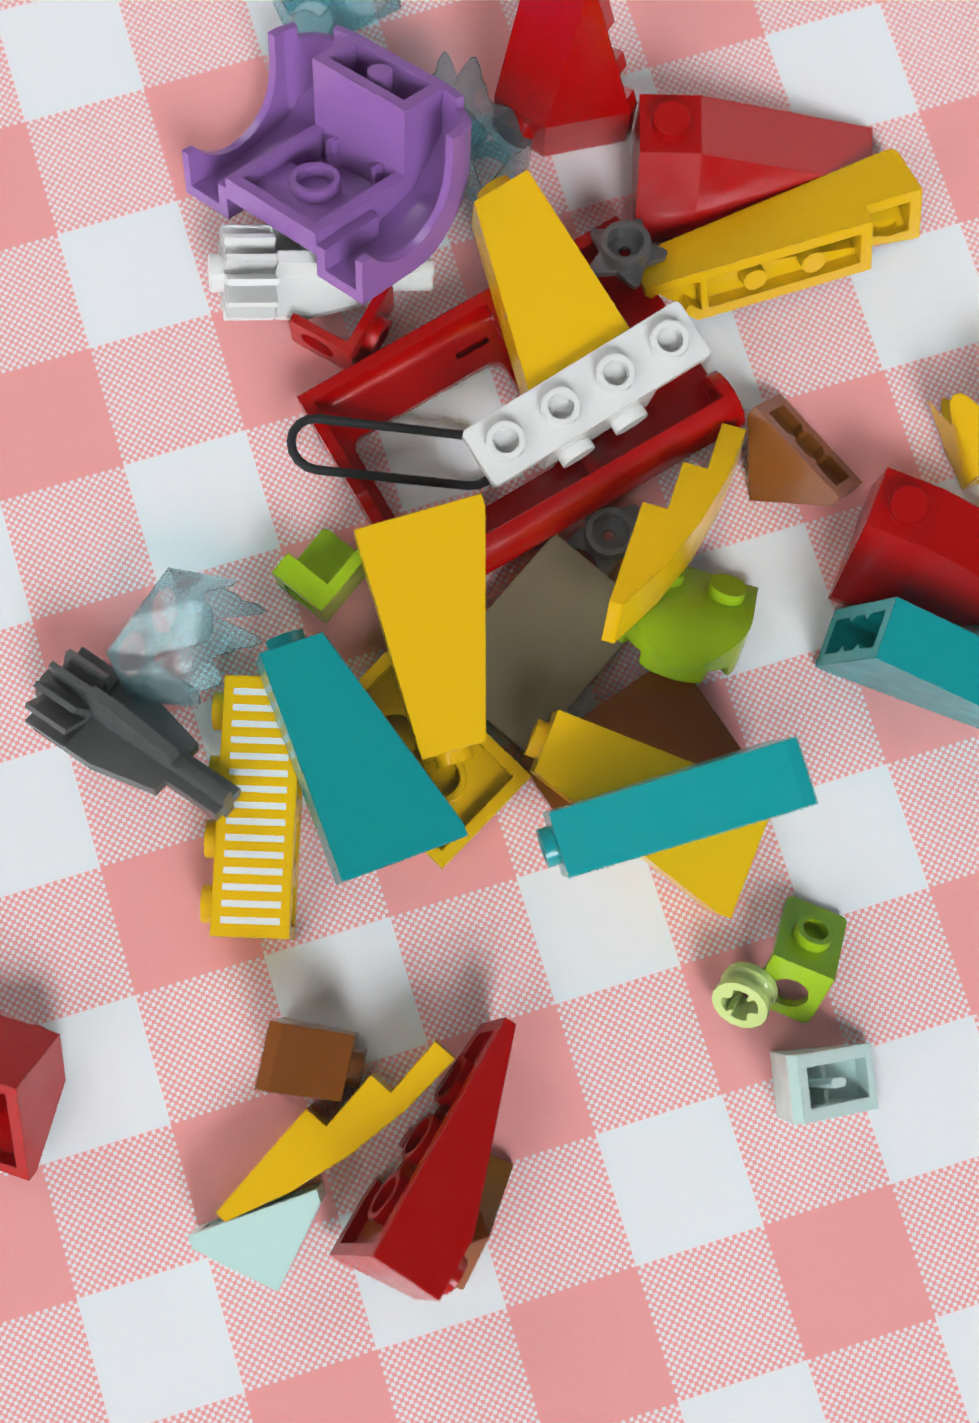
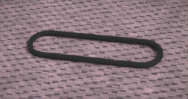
(375, 475)

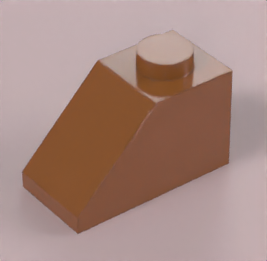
(310, 1060)

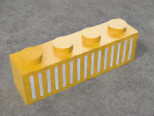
(260, 839)

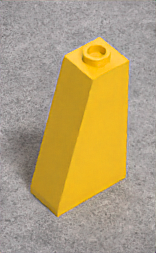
(539, 281)
(432, 613)
(588, 760)

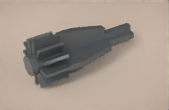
(121, 737)

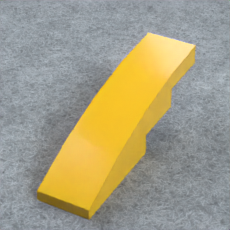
(670, 537)
(319, 1143)

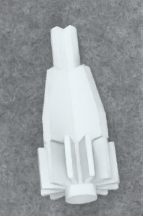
(273, 277)

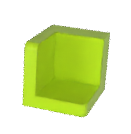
(321, 575)

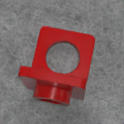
(366, 337)

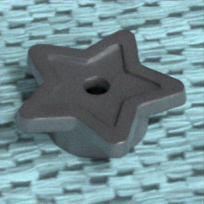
(625, 236)
(591, 540)

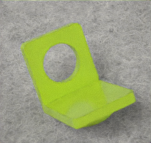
(806, 952)

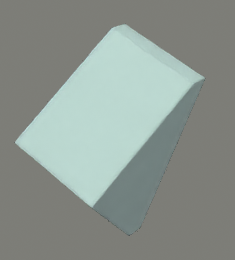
(823, 1082)
(264, 1239)

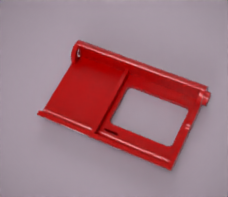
(453, 347)

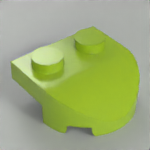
(695, 626)

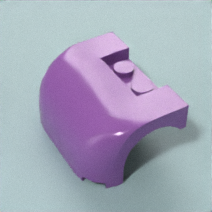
(345, 158)

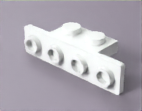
(587, 398)

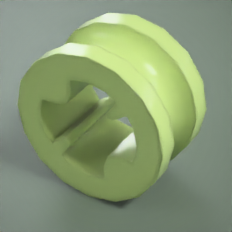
(741, 1010)

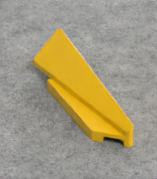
(791, 239)

